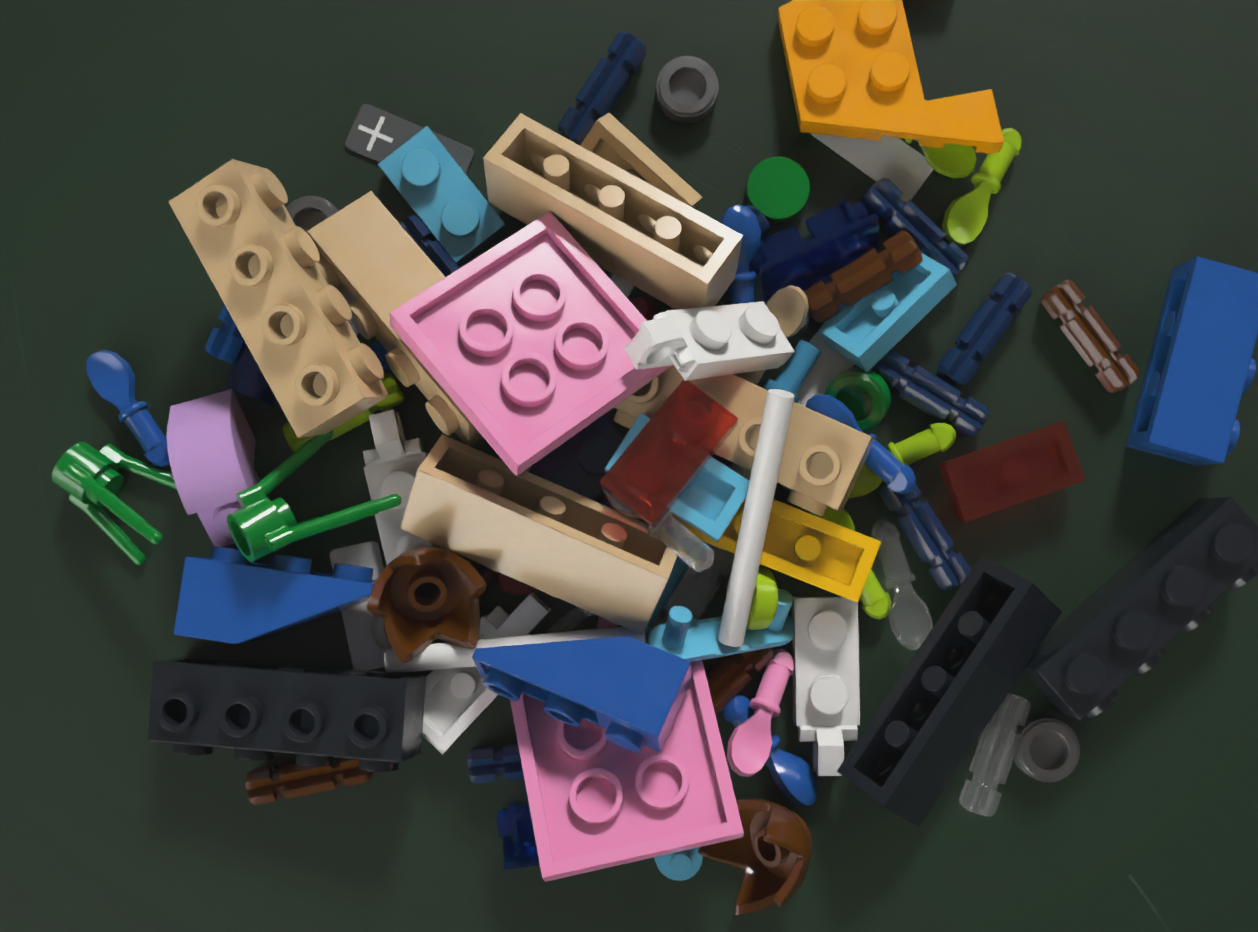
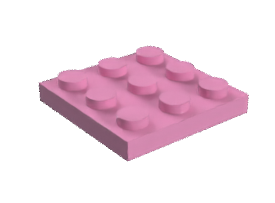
(527, 341)
(619, 806)

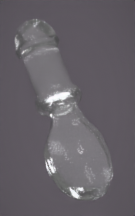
(674, 536)
(909, 613)

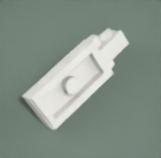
(711, 341)
(392, 471)
(826, 677)
(457, 694)

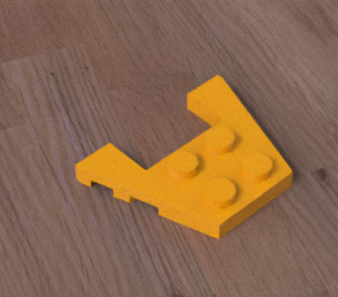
(860, 78)

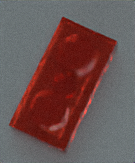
(669, 452)
(1012, 472)

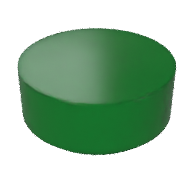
(778, 189)
(863, 394)

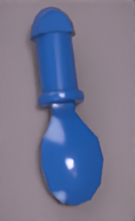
(745, 222)
(116, 383)
(894, 473)
(788, 770)

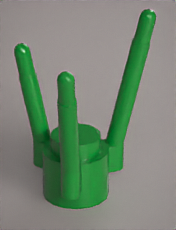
(94, 482)
(269, 525)

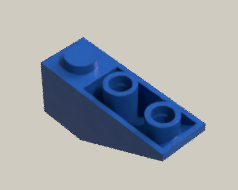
(250, 601)
(602, 680)

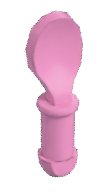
(752, 739)

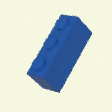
(1198, 364)

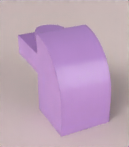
(211, 459)

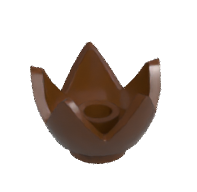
(418, 620)
(771, 853)

